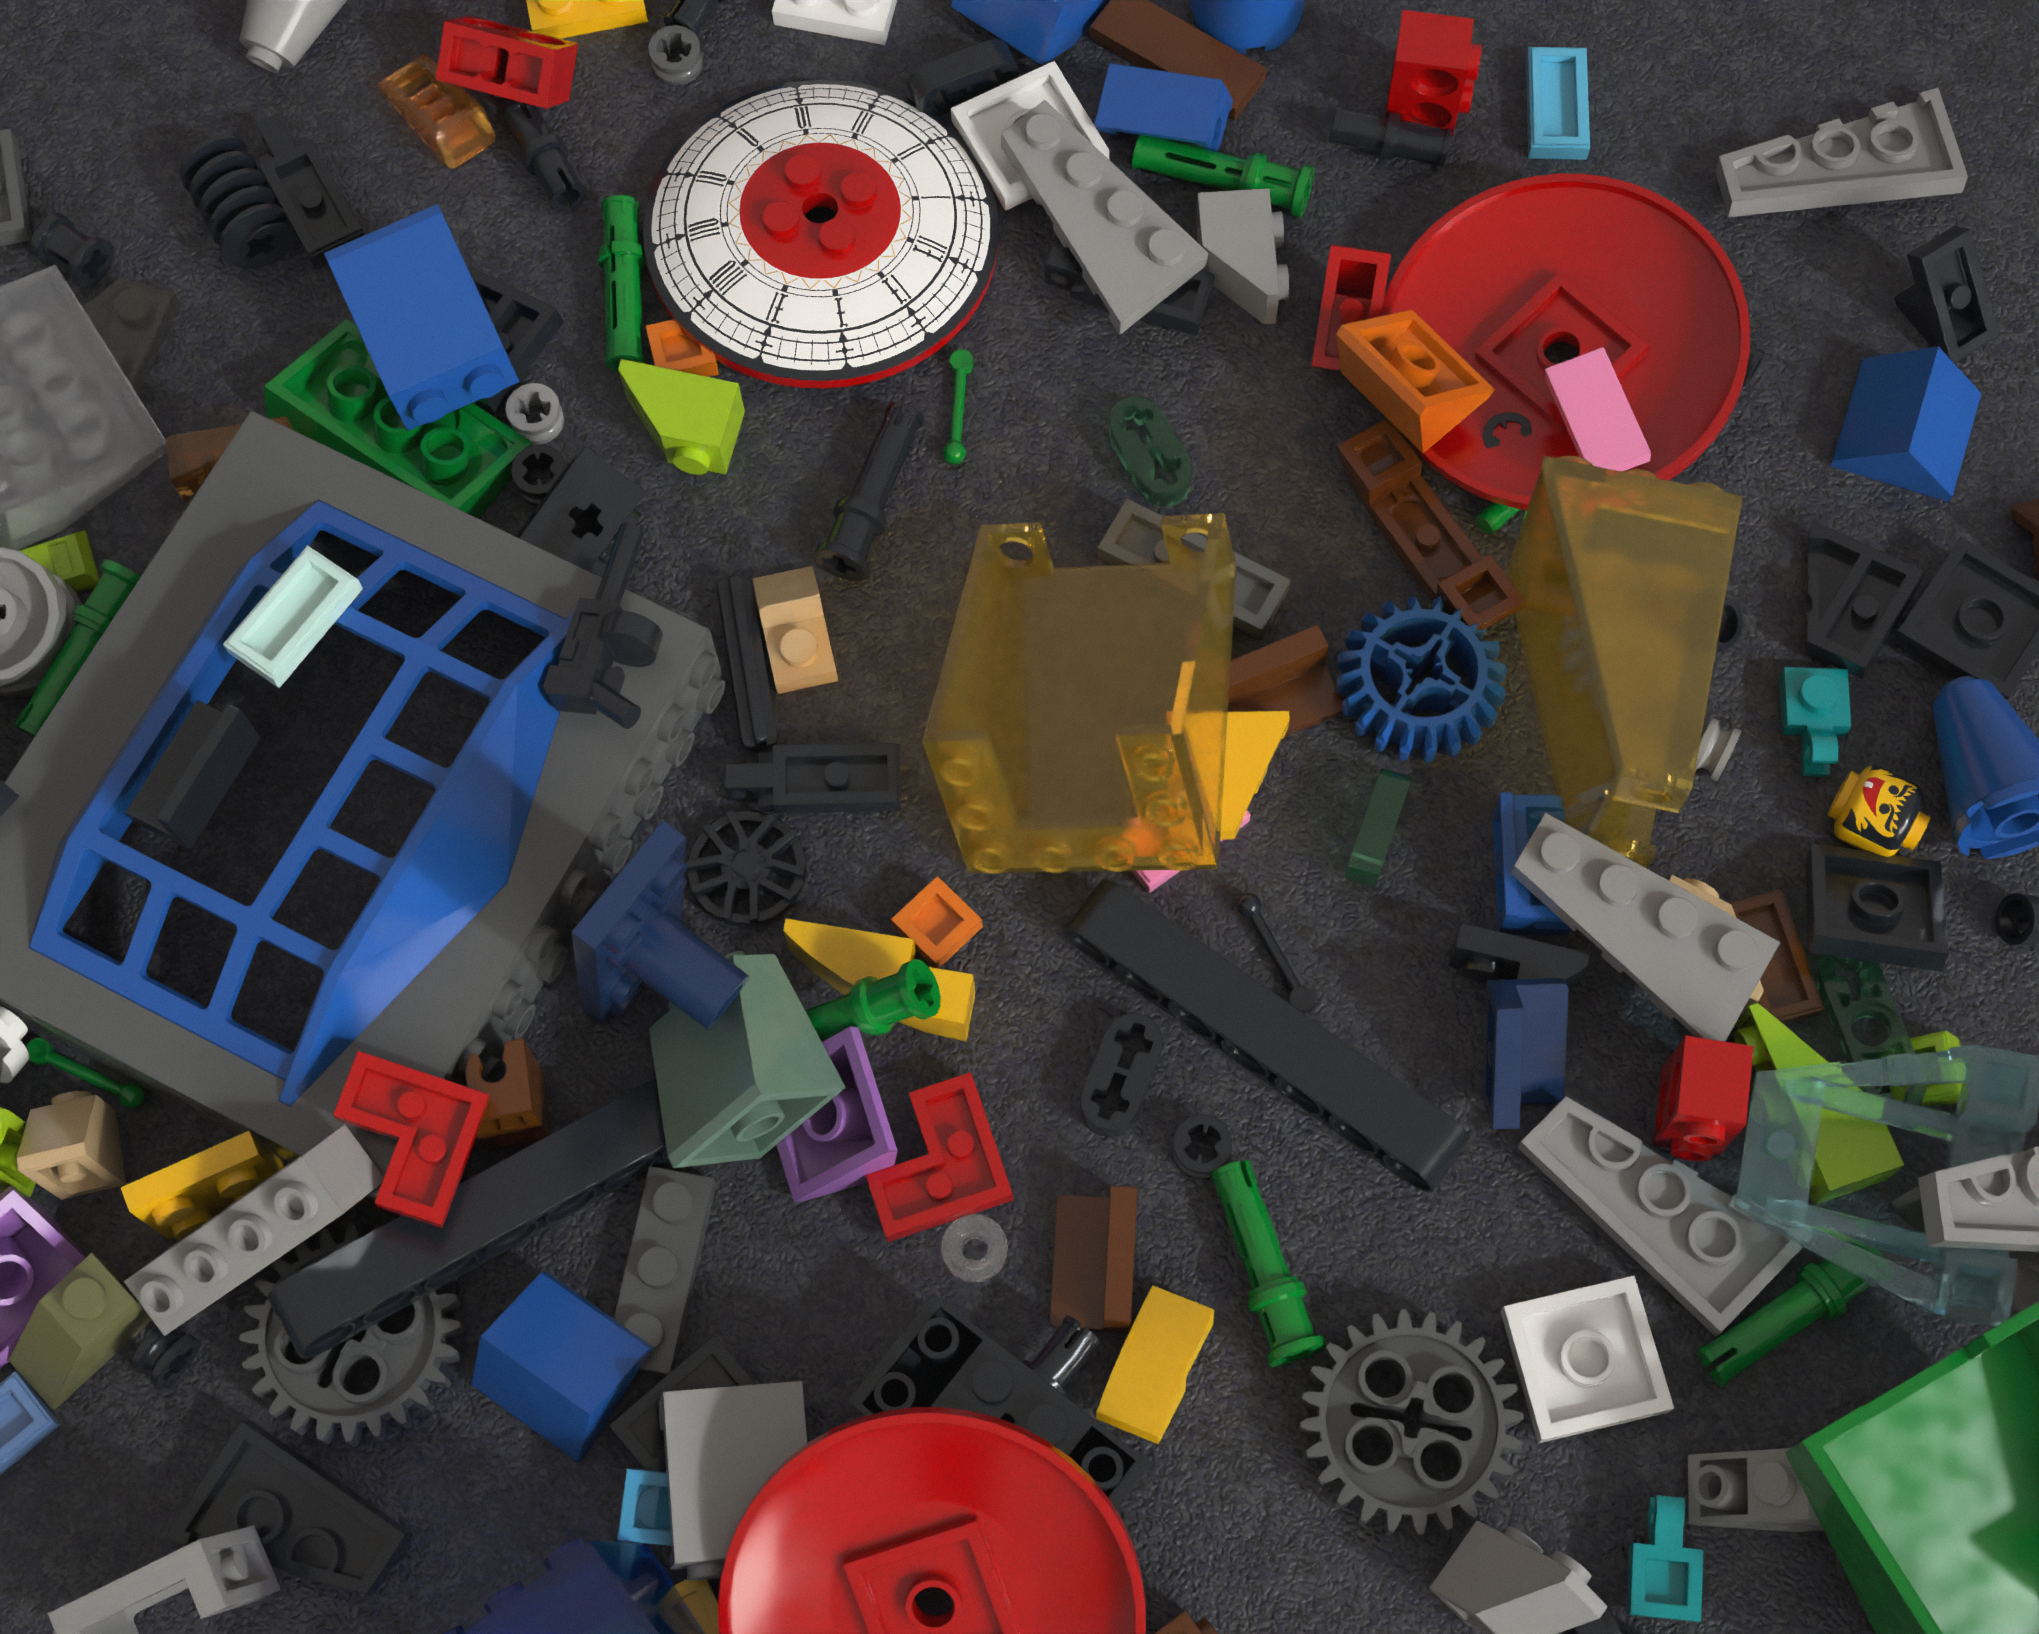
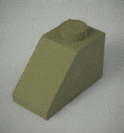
(77, 1330)

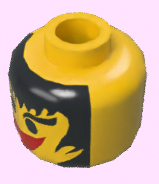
(1878, 812)

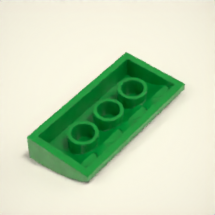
(342, 403)

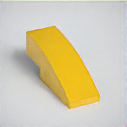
(848, 955)

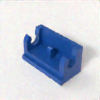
(1164, 105)
(1513, 825)

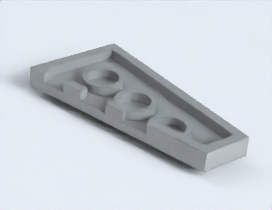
(1868, 160)
(1116, 232)
(1666, 939)
(1984, 1204)
(1660, 1213)

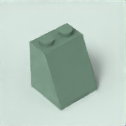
(744, 1079)

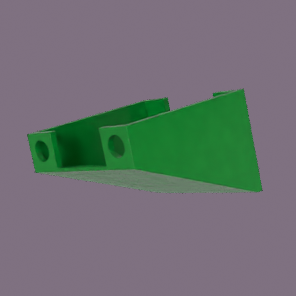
(1940, 1491)

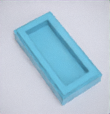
(1557, 103)

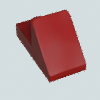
(1350, 294)

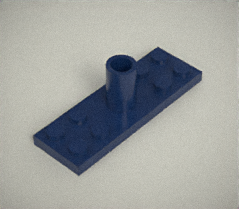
(640, 936)

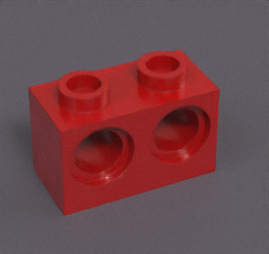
(506, 61)
(1433, 69)
(1702, 1098)

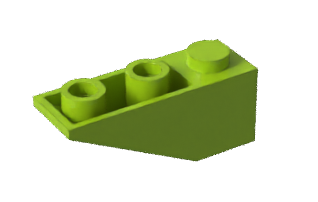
(1849, 1149)

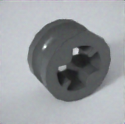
(670, 39)

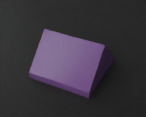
(845, 1135)
(32, 1261)

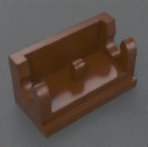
(517, 1102)

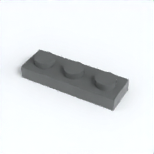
(1139, 539)
(664, 1262)

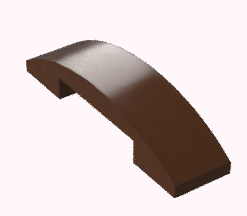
(1423, 531)

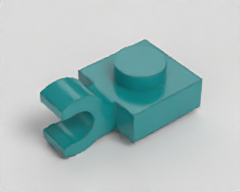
(1818, 709)
(1662, 1575)

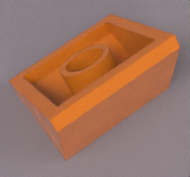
(1410, 375)

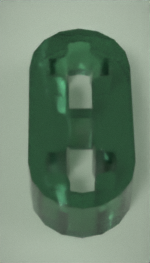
(1139, 458)
(1378, 827)

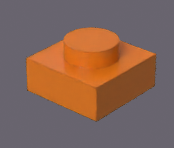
(677, 352)
(937, 922)

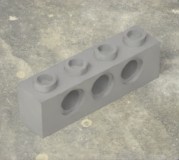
(255, 1230)

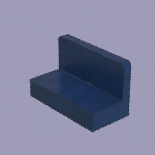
(1524, 1046)

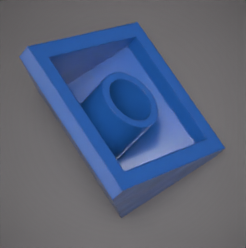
(1908, 422)
(558, 1364)

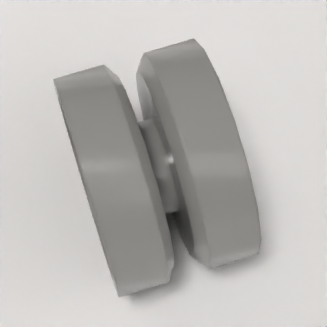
(33, 621)

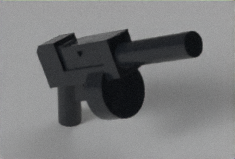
(602, 635)

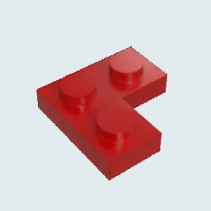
(433, 1129)
(957, 1174)

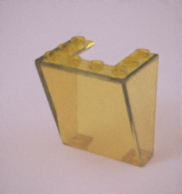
(1621, 637)
(1087, 707)

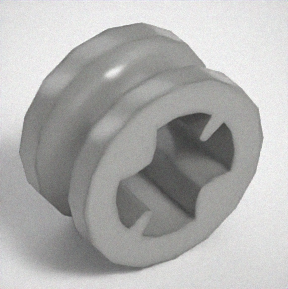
(532, 395)
(1716, 748)

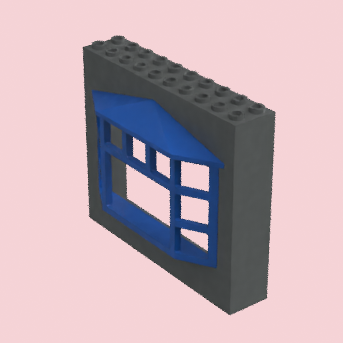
(470, 902)

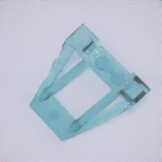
(1990, 1121)

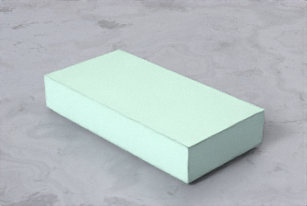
(293, 616)

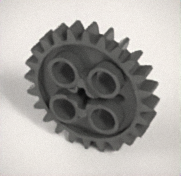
(405, 1360)
(1400, 1485)

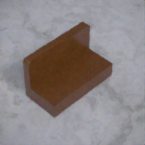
(1287, 678)
(1094, 1260)

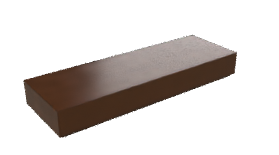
(1168, 44)

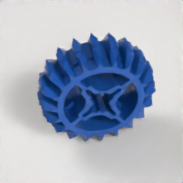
(1381, 649)

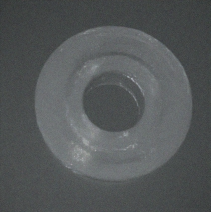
(969, 1228)

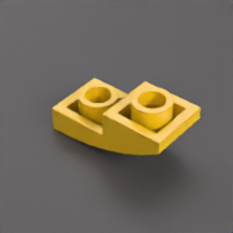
(1155, 1364)

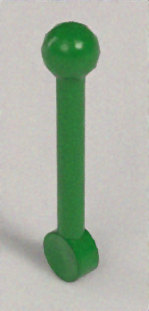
(960, 364)
(43, 1052)

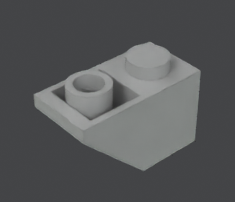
(1241, 245)
(1748, 1492)
(1512, 1588)

